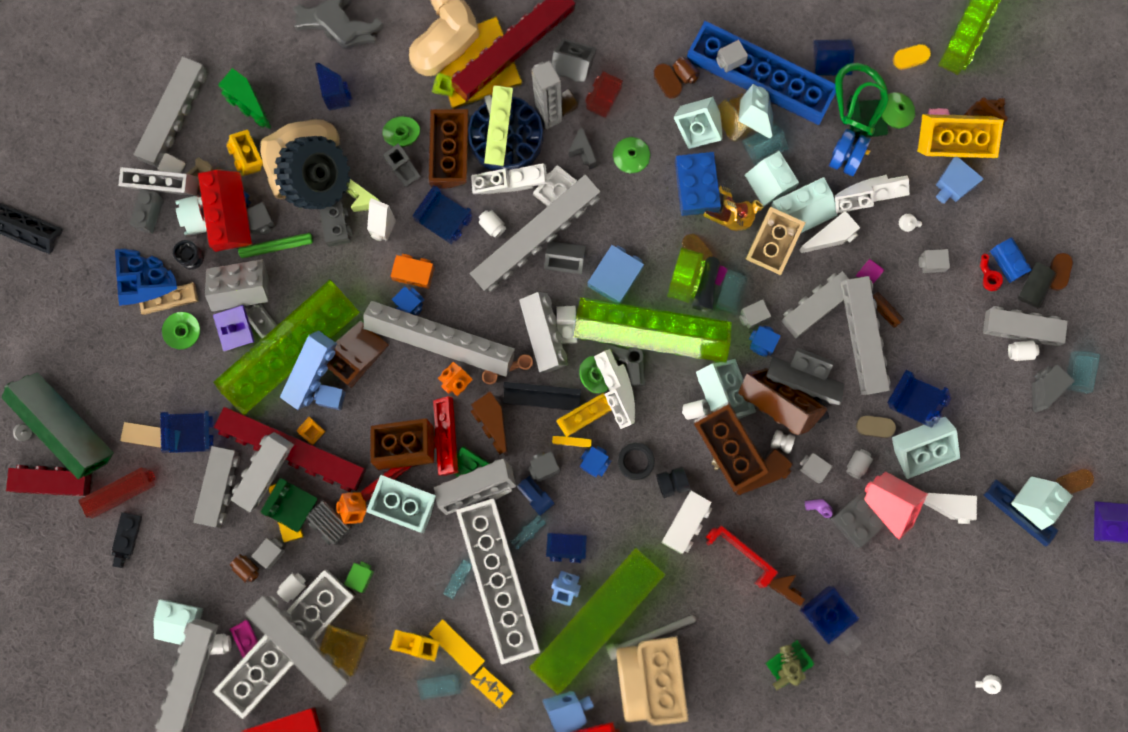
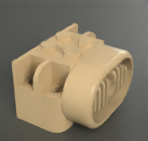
(652, 682)

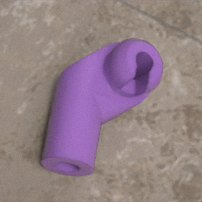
(821, 506)

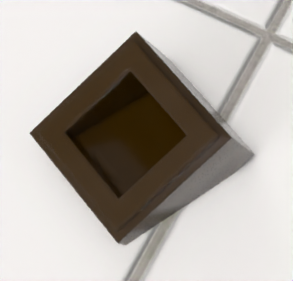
(568, 102)

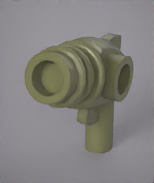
(791, 668)

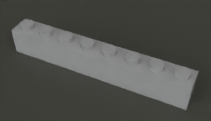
(535, 234)
(438, 338)

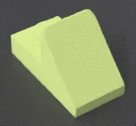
(363, 199)

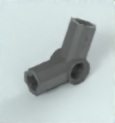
(634, 369)

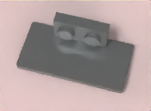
(809, 374)

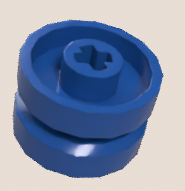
(849, 152)

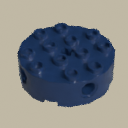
(523, 137)

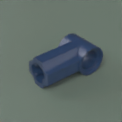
(538, 499)

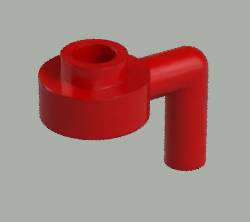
(990, 275)

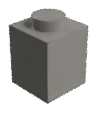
(731, 56)
(934, 261)
(754, 314)
(815, 467)
(268, 552)

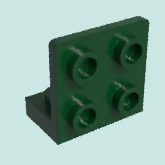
(863, 113)
(289, 505)

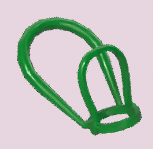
(880, 84)

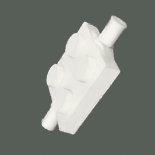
(558, 183)

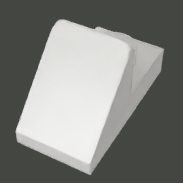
(566, 323)

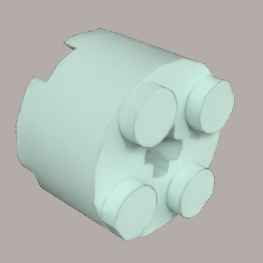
(191, 215)

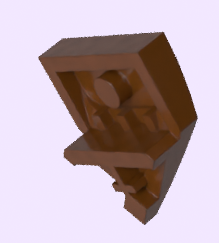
(988, 108)

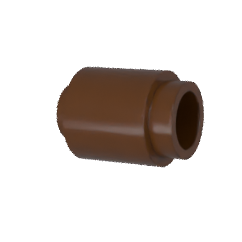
(686, 70)
(244, 568)

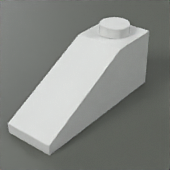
(380, 220)
(835, 233)
(954, 506)

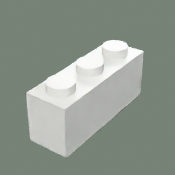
(687, 523)

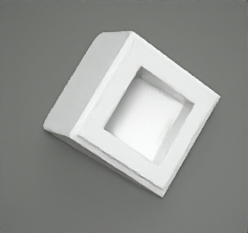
(171, 164)

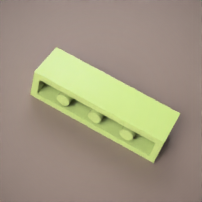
(498, 125)

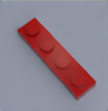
(445, 436)

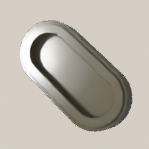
(875, 426)

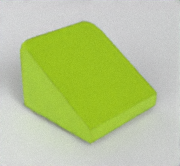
(443, 85)

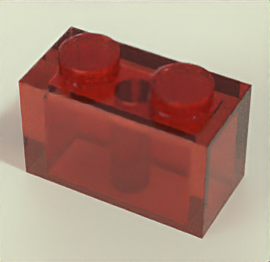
(604, 94)

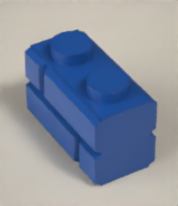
(1010, 260)

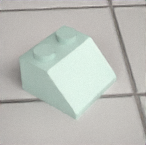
(757, 110)
(699, 122)
(771, 178)
(1041, 501)
(171, 620)

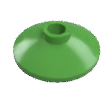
(894, 116)
(401, 126)
(633, 163)
(173, 326)
(589, 368)

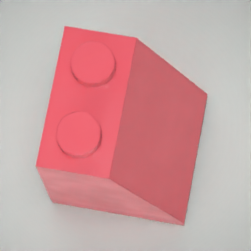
(895, 502)

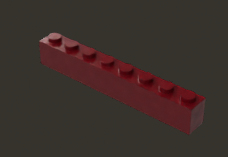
(510, 47)
(302, 454)

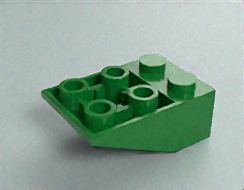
(240, 92)

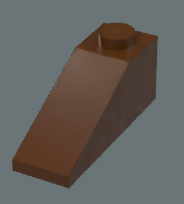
(778, 468)

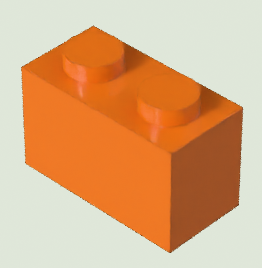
(412, 271)

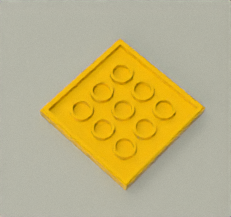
(489, 31)

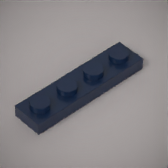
(1002, 498)

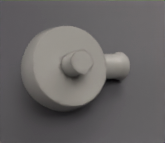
(22, 432)

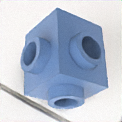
(565, 588)

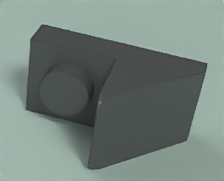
(581, 145)

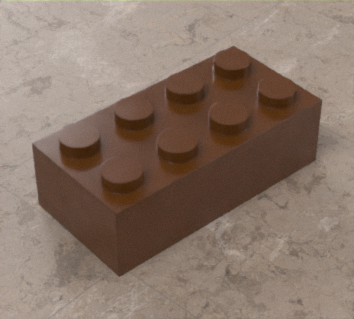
(731, 446)

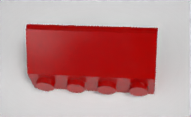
(224, 209)

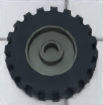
(312, 172)

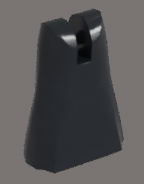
(705, 293)

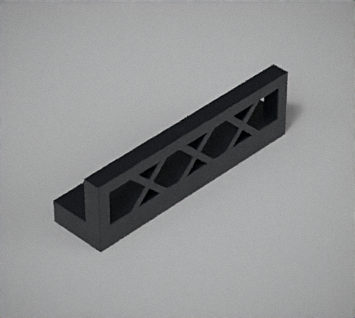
(28, 235)
(541, 396)

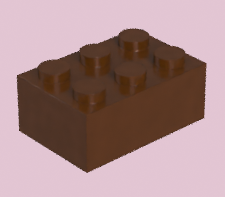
(402, 444)

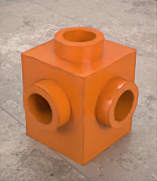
(454, 379)
(351, 507)

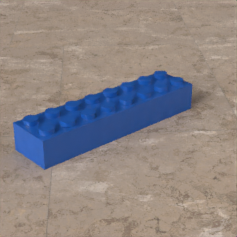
(784, 81)

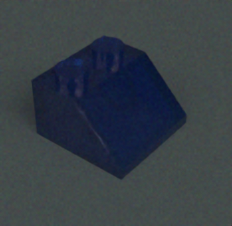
(333, 88)
(829, 614)

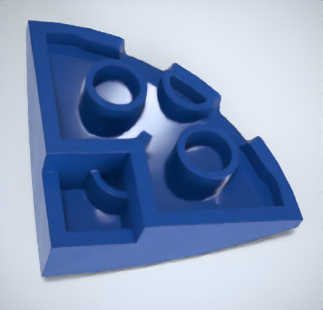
(141, 278)

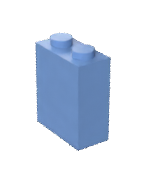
(616, 274)

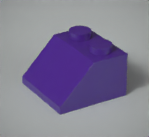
(1111, 522)

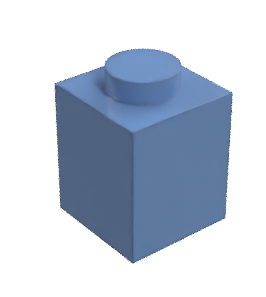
(329, 397)

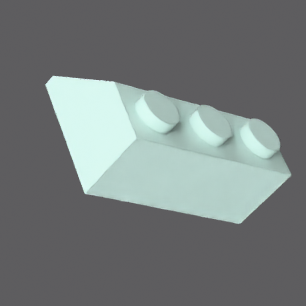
(809, 204)
(721, 384)
(926, 447)
(401, 504)

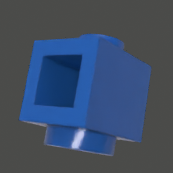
(408, 301)
(763, 341)
(595, 461)

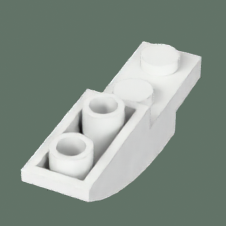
(509, 180)
(867, 192)
(621, 394)

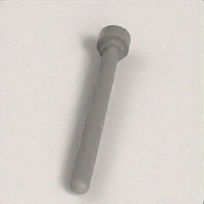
(612, 648)

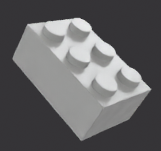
(236, 285)

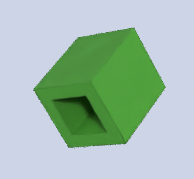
(359, 577)

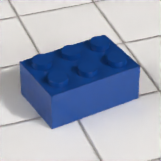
(697, 183)

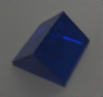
(832, 56)

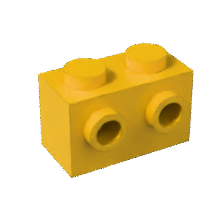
(245, 153)

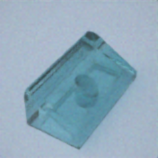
(438, 686)

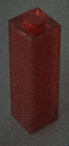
(117, 492)

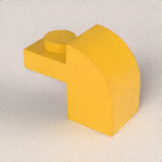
(415, 645)

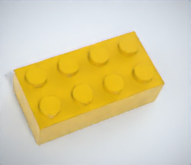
(960, 136)

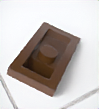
(781, 586)

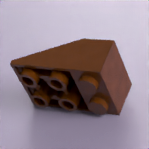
(356, 354)
(491, 414)

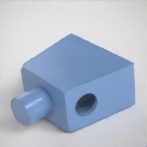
(957, 181)
(567, 712)

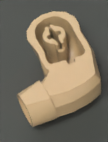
(445, 38)
(276, 141)

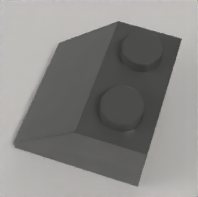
(573, 60)
(1049, 386)

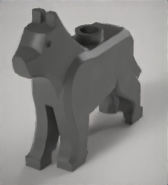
(332, 19)

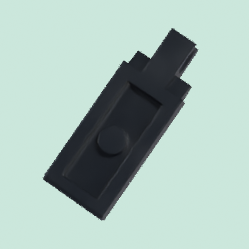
(125, 538)

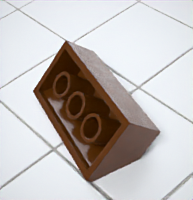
(448, 147)
(781, 402)

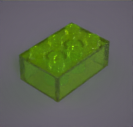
(686, 275)

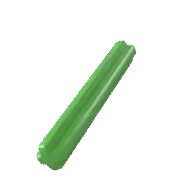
(275, 245)

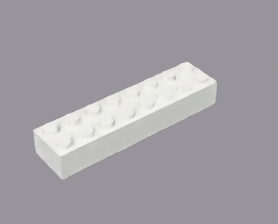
(498, 581)
(266, 662)

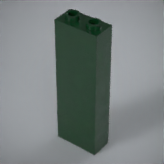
(57, 425)

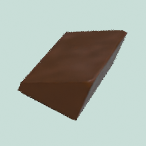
(887, 310)

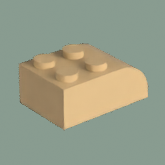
(775, 240)

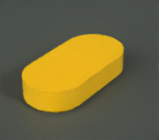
(911, 56)

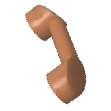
(523, 361)

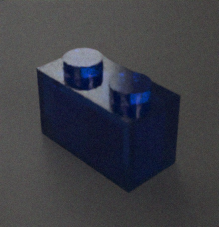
(566, 546)

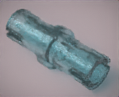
(528, 532)
(457, 579)

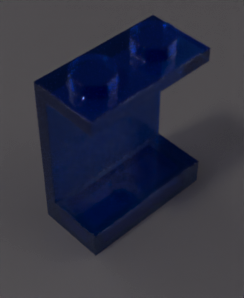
(442, 215)
(919, 400)
(186, 432)

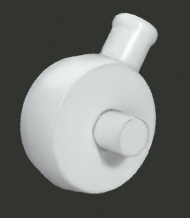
(909, 222)
(990, 683)

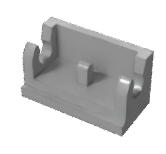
(260, 319)

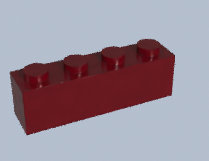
(46, 481)

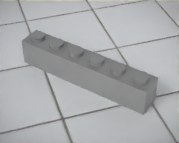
(547, 94)
(171, 112)
(865, 335)
(298, 647)
(187, 676)

